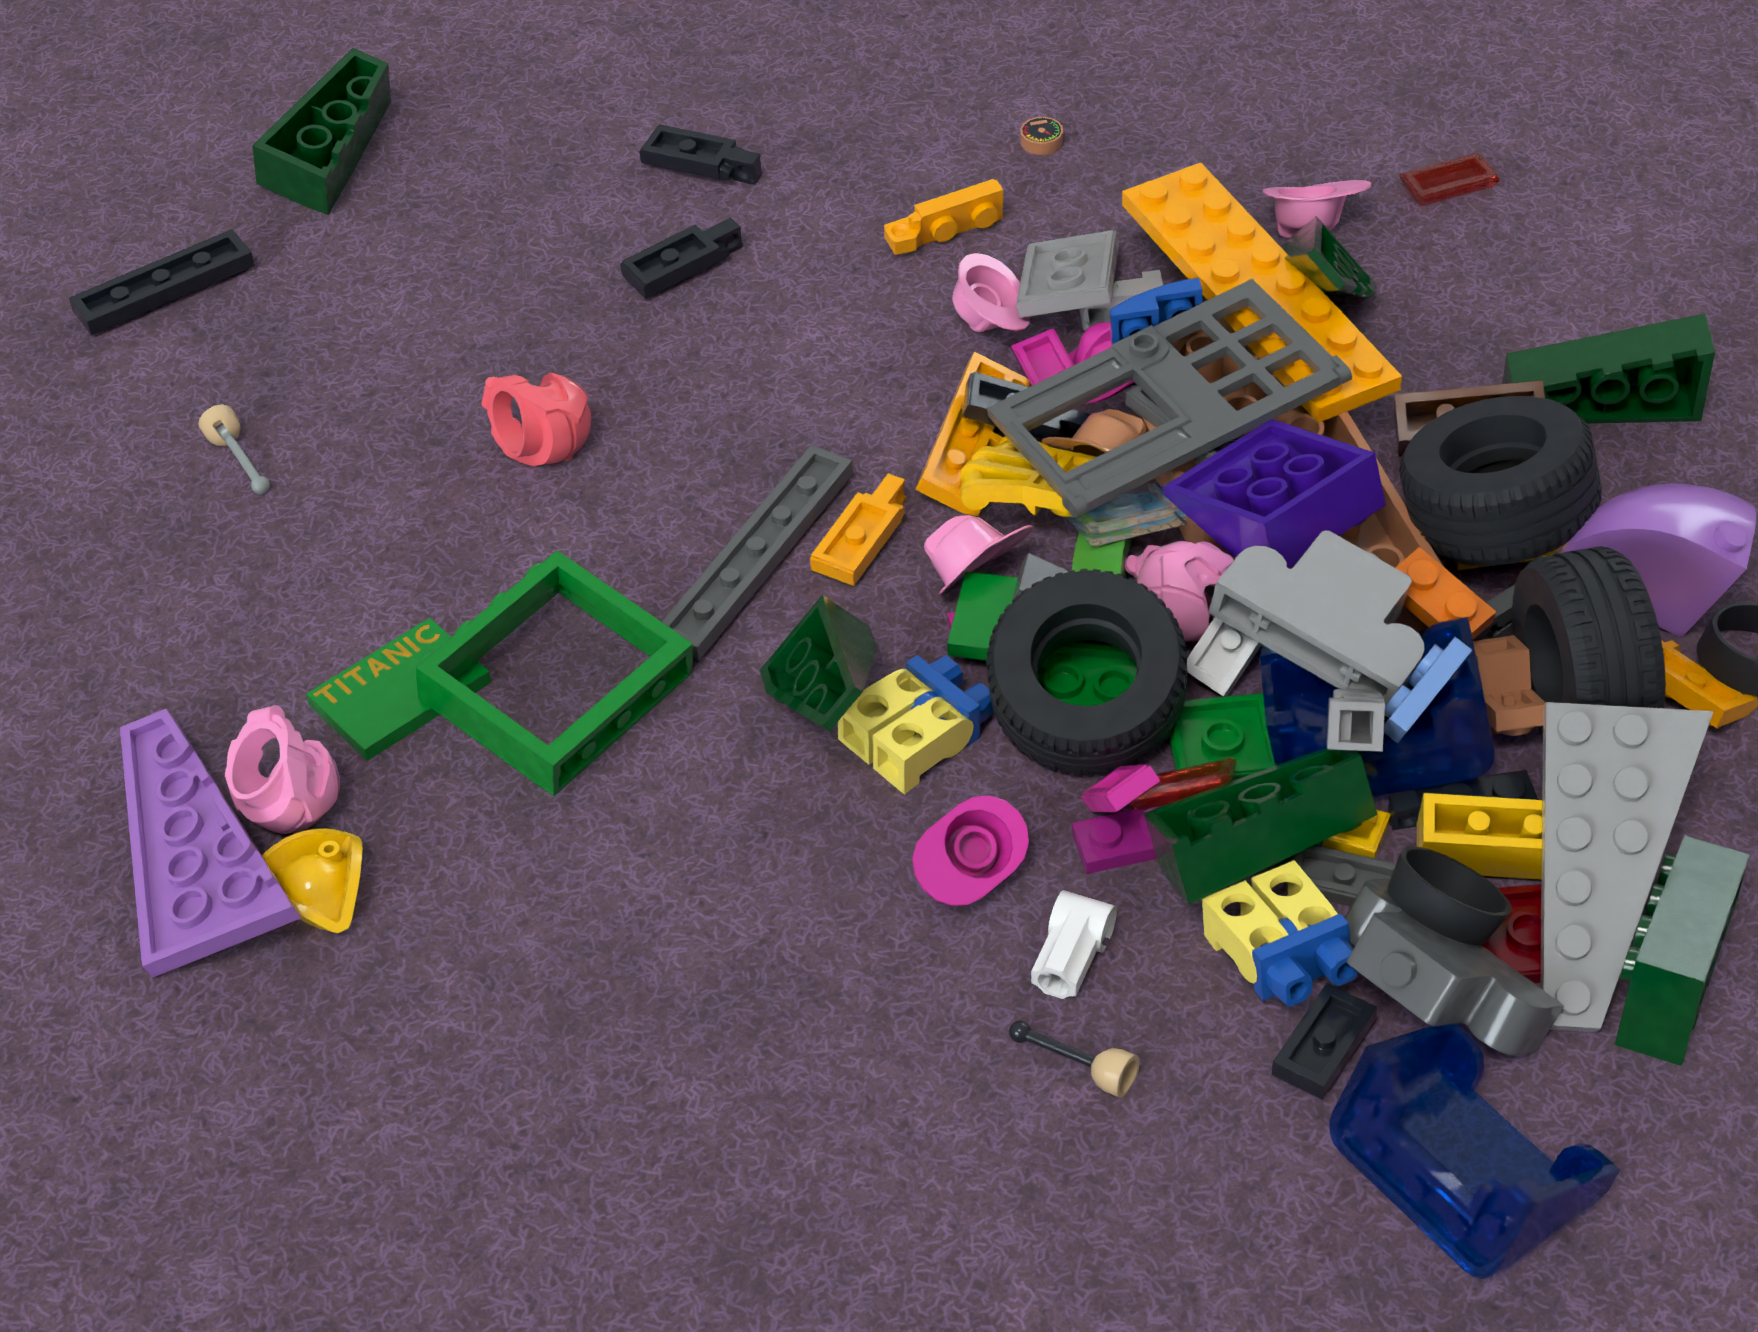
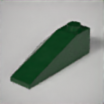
(1327, 262)

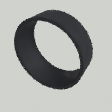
(1721, 658)
(1447, 896)

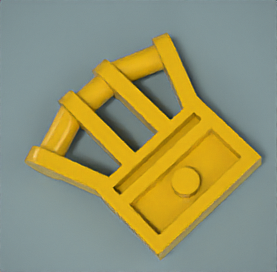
(1008, 477)

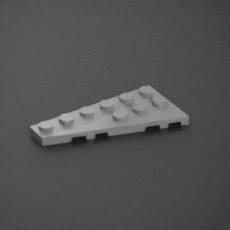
(1606, 819)

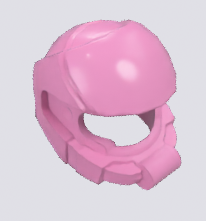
(1180, 577)
(300, 785)

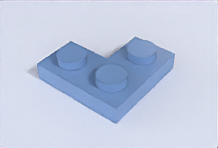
(1427, 682)

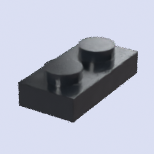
(1324, 1041)

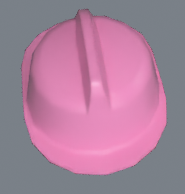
(1301, 204)
(987, 294)
(966, 545)

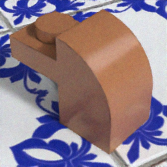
(1507, 686)

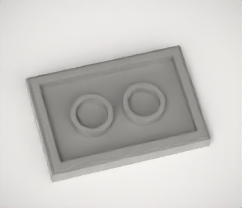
(1068, 274)

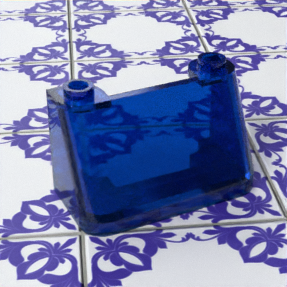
(1441, 747)
(1452, 1157)

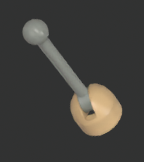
(225, 436)

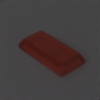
(1449, 179)
(1185, 783)

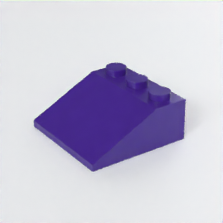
(1279, 490)

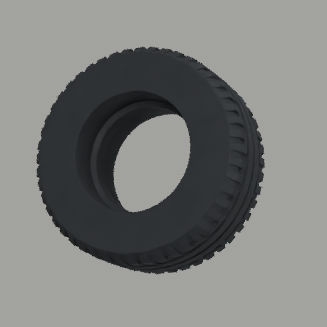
(1501, 480)
(1079, 609)
(1589, 630)

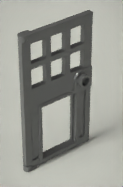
(1196, 407)

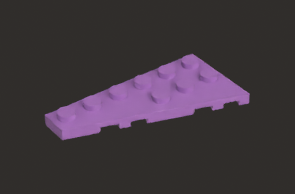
(191, 857)

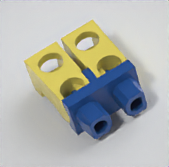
(914, 720)
(1278, 938)

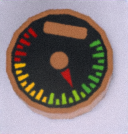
(1041, 135)

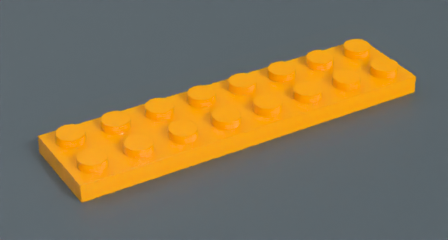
(1225, 246)

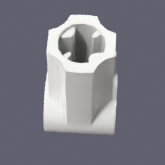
(1073, 939)

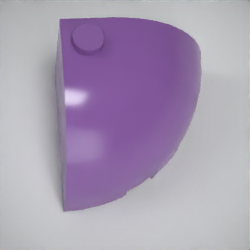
(1681, 541)

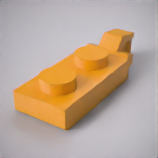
(947, 216)
(860, 532)

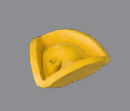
(319, 875)

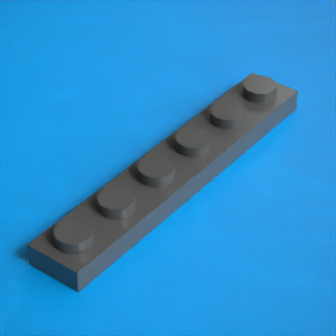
(758, 548)

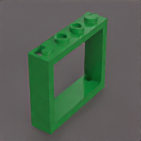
(602, 725)

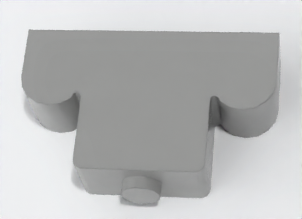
(1325, 613)

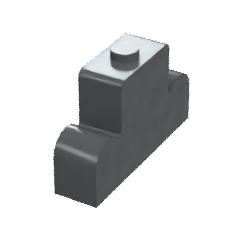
(1446, 978)

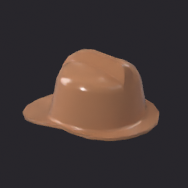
(1100, 433)

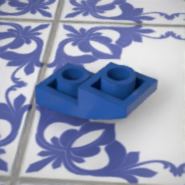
(1153, 307)

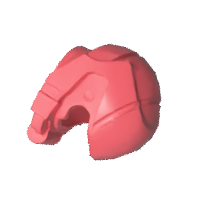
(552, 415)

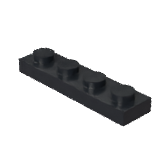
(161, 282)

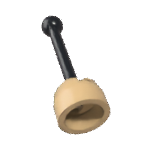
(1111, 1069)

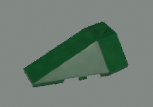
(821, 664)

